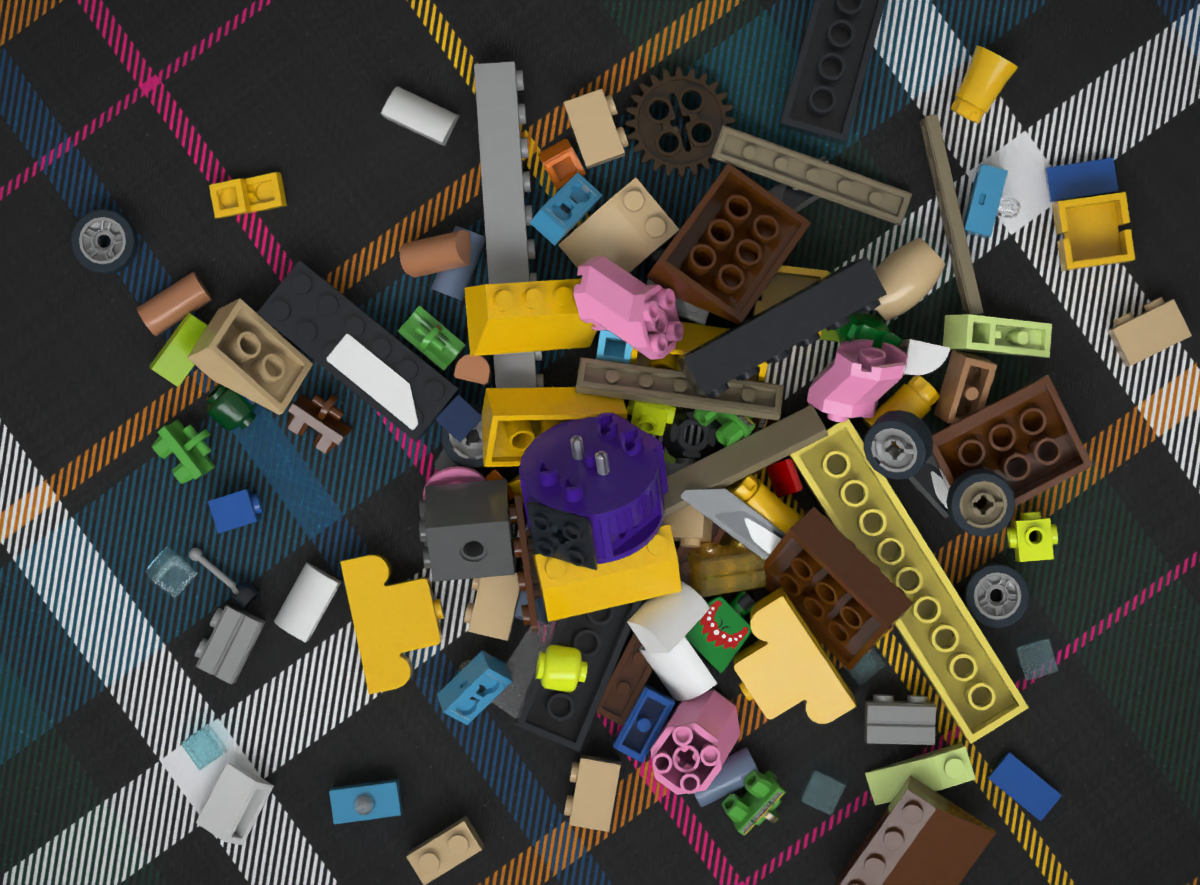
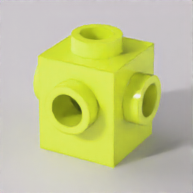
(651, 416)
(1043, 544)

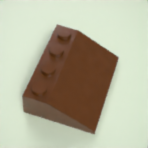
(729, 247)
(1018, 438)
(834, 588)
(918, 842)

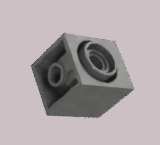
(467, 530)

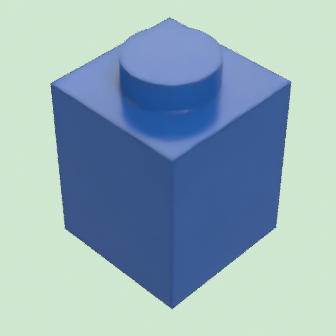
(235, 510)

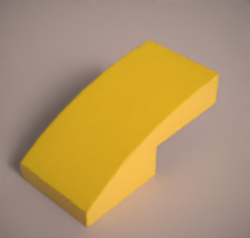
(247, 195)

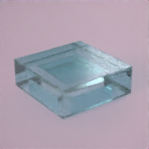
(1037, 659)
(823, 792)

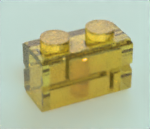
(725, 569)

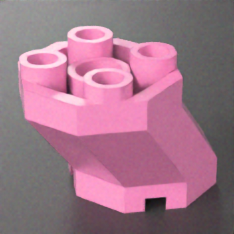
(628, 308)
(856, 379)
(695, 742)

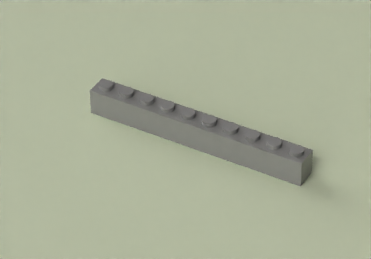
(504, 200)

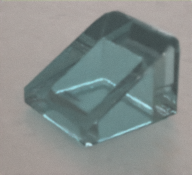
(170, 572)
(866, 667)
(204, 747)

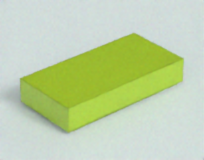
(172, 359)

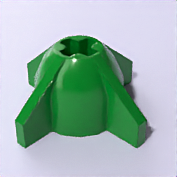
(868, 327)

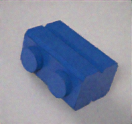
(643, 723)

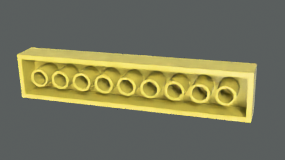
(937, 623)

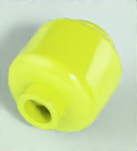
(561, 668)

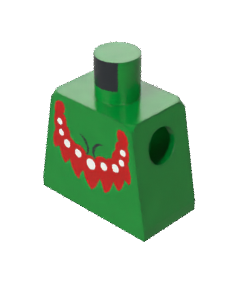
(722, 629)

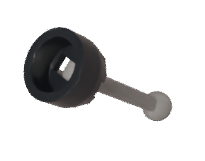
(242, 593)

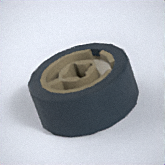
(968, 490)

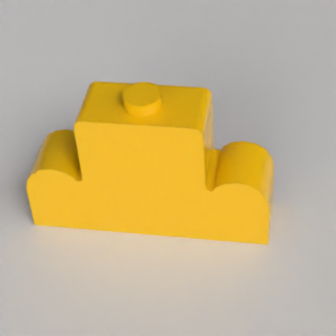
(389, 619)
(789, 665)

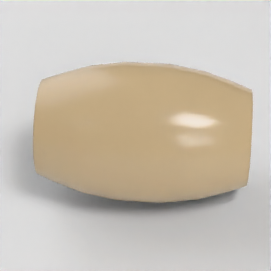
(907, 277)

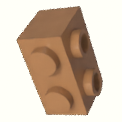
(964, 386)

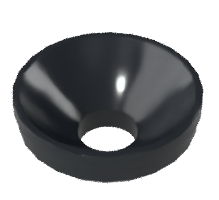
(675, 442)

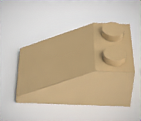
(622, 230)
(250, 357)

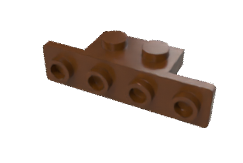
(528, 578)

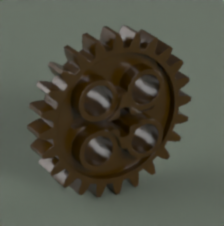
(650, 131)

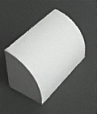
(419, 115)
(923, 356)
(307, 602)
(667, 619)
(681, 671)
(234, 804)

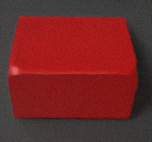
(784, 477)

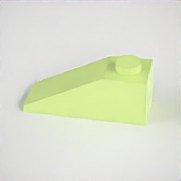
(997, 335)
(934, 769)

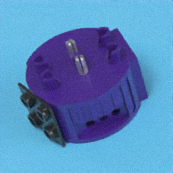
(593, 490)

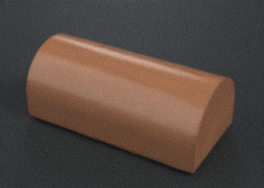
(436, 254)
(174, 304)
(474, 369)

